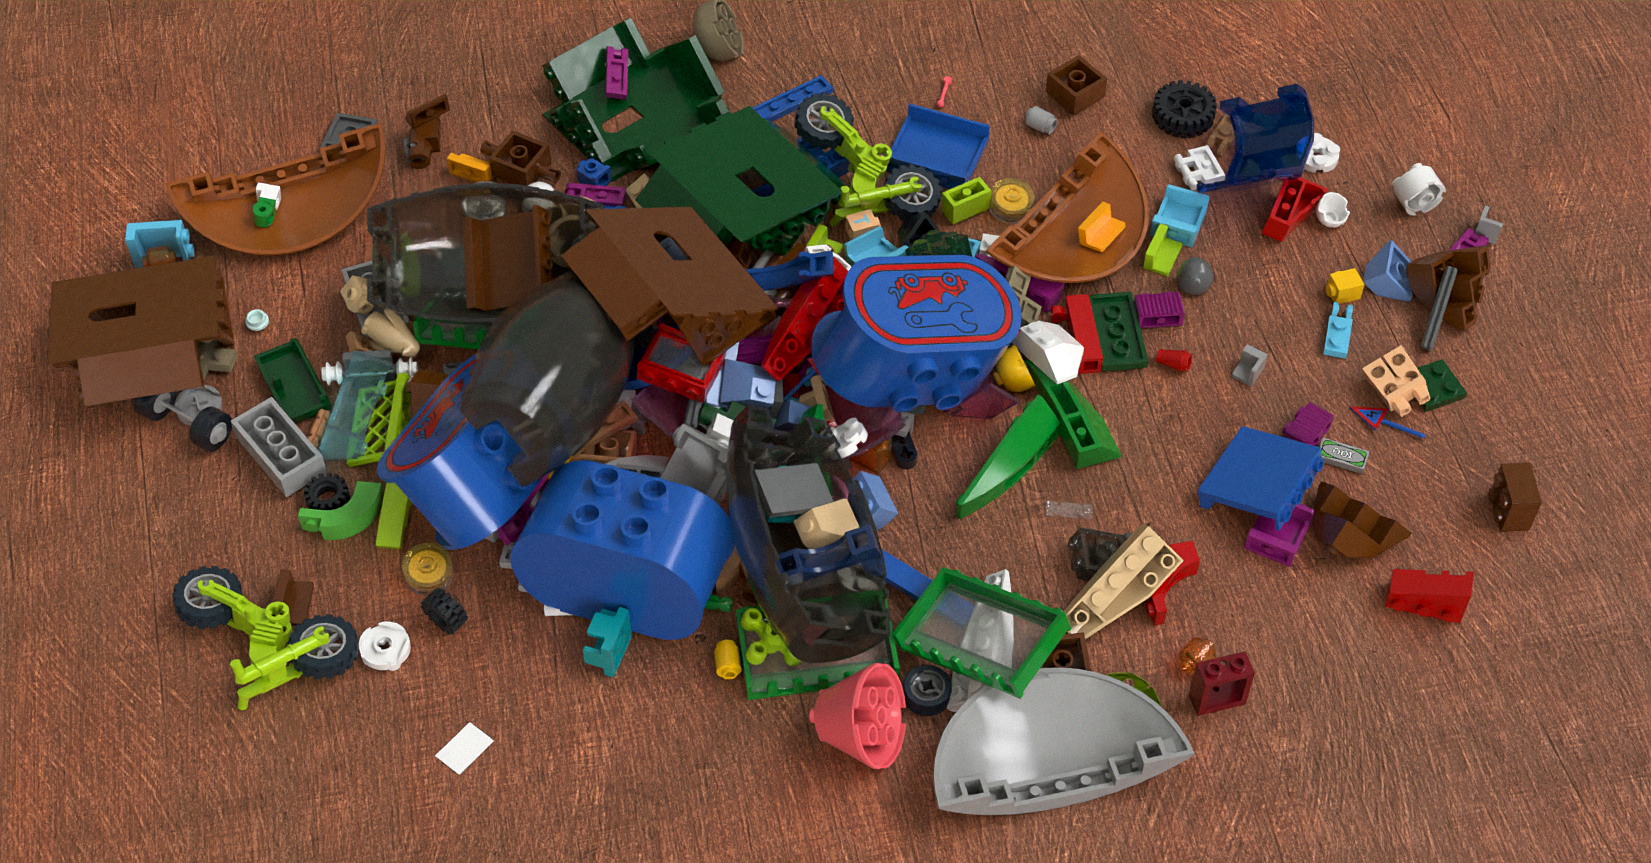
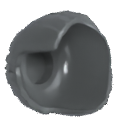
(1195, 276)

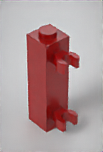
(1082, 328)

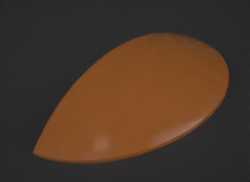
(317, 197)
(1048, 237)

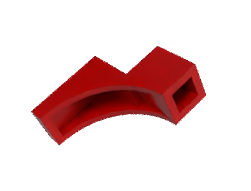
(1155, 604)

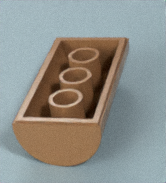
(616, 446)

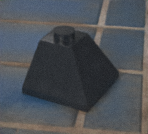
(915, 228)

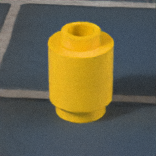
(727, 659)

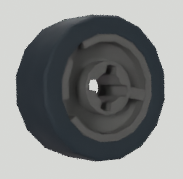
(933, 700)

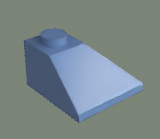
(1387, 273)
(746, 385)

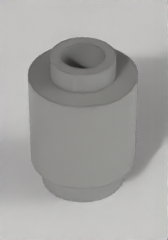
(1040, 120)

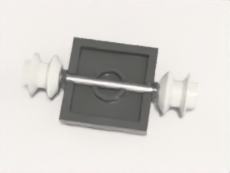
(338, 373)

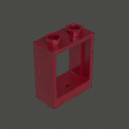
(1219, 685)

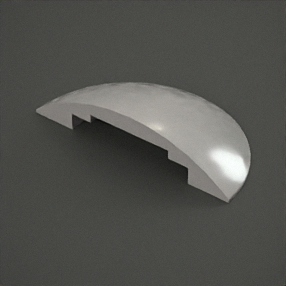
(1055, 746)

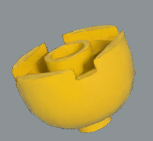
(1013, 371)

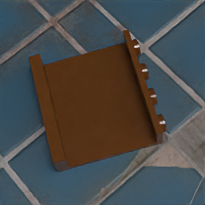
(505, 258)

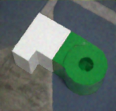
(267, 205)

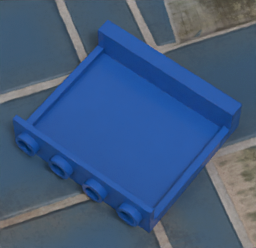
(940, 144)
(1262, 475)

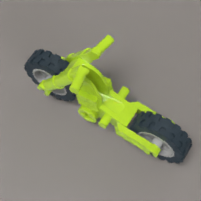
(901, 186)
(265, 633)

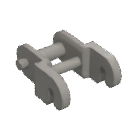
(641, 420)

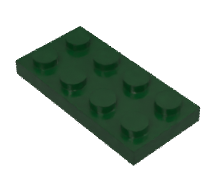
(1118, 331)

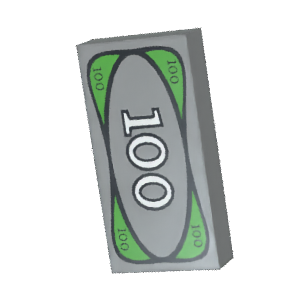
(1343, 455)

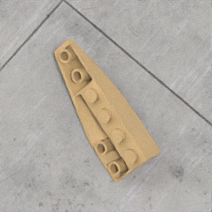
(1122, 582)

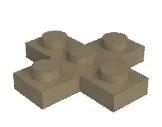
(1019, 282)
(215, 358)

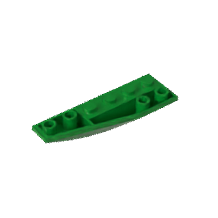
(1080, 424)
(1014, 456)

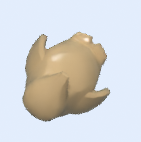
(390, 334)

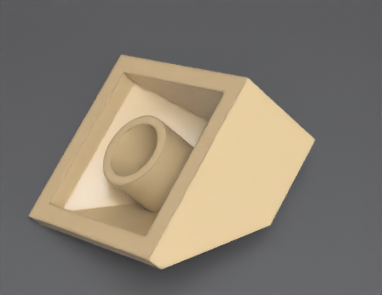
(825, 524)

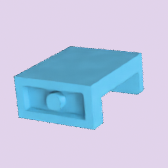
(1183, 213)
(154, 234)
(871, 245)

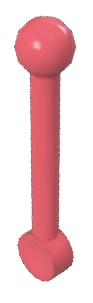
(947, 81)

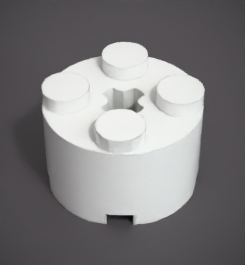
(1418, 189)

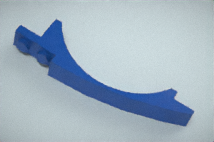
(800, 270)

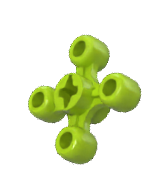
(768, 642)

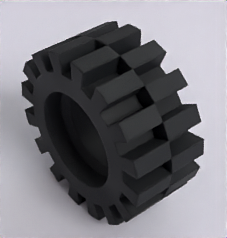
(323, 485)
(444, 611)

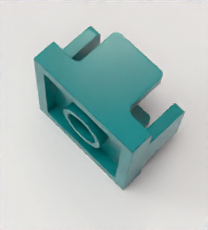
(613, 639)

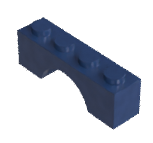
(851, 549)

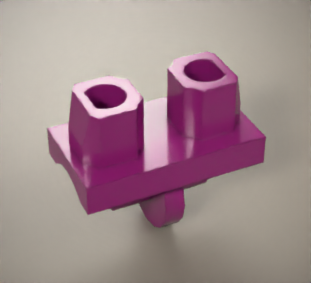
(512, 528)

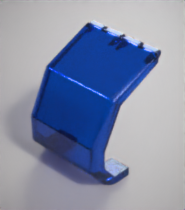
(1269, 140)

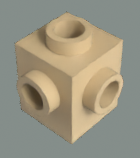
(356, 295)

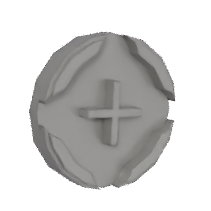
(194, 401)

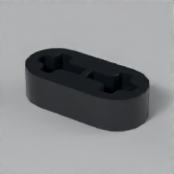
(908, 447)

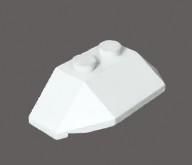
(1050, 350)

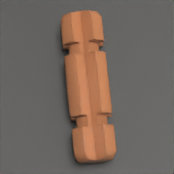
(318, 427)

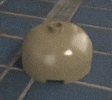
(717, 30)

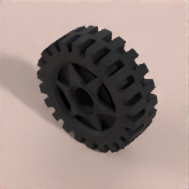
(1184, 109)

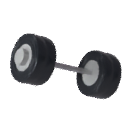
(208, 429)

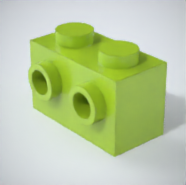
(966, 200)

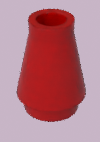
(1176, 359)

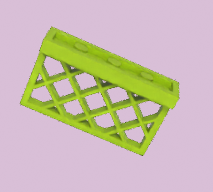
(396, 418)

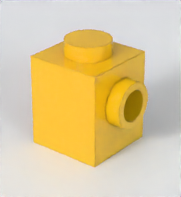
(1345, 286)

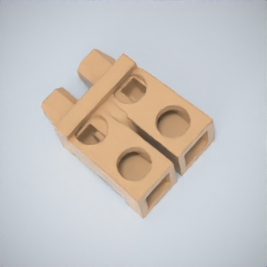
(1401, 387)

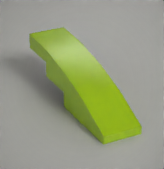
(393, 518)

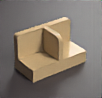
(818, 396)

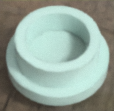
(257, 320)

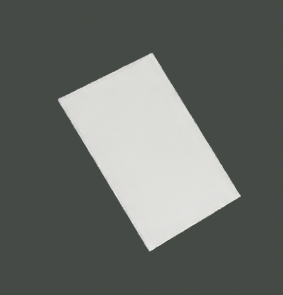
(464, 748)

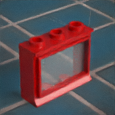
(675, 367)

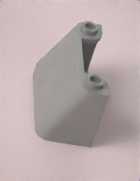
(698, 463)

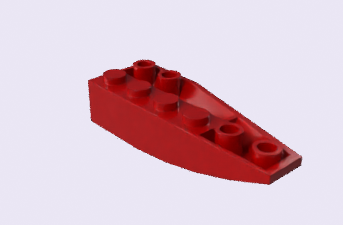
(794, 332)

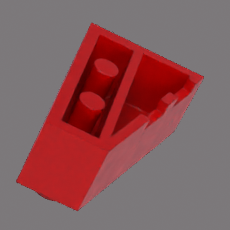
(1291, 207)
(1430, 594)

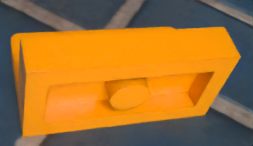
(469, 167)
(1100, 228)

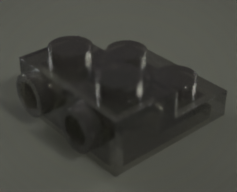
(1092, 550)

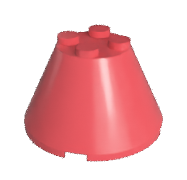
(863, 715)

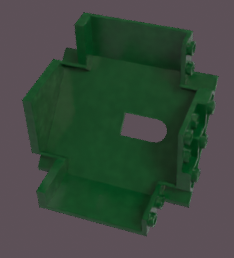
(667, 87)
(703, 174)

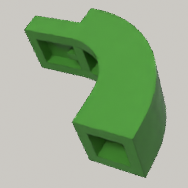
(348, 519)

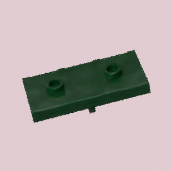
(293, 381)

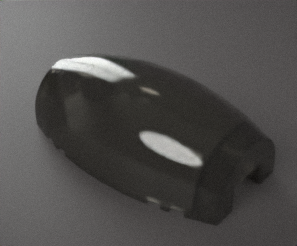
(421, 245)
(549, 374)
(826, 615)

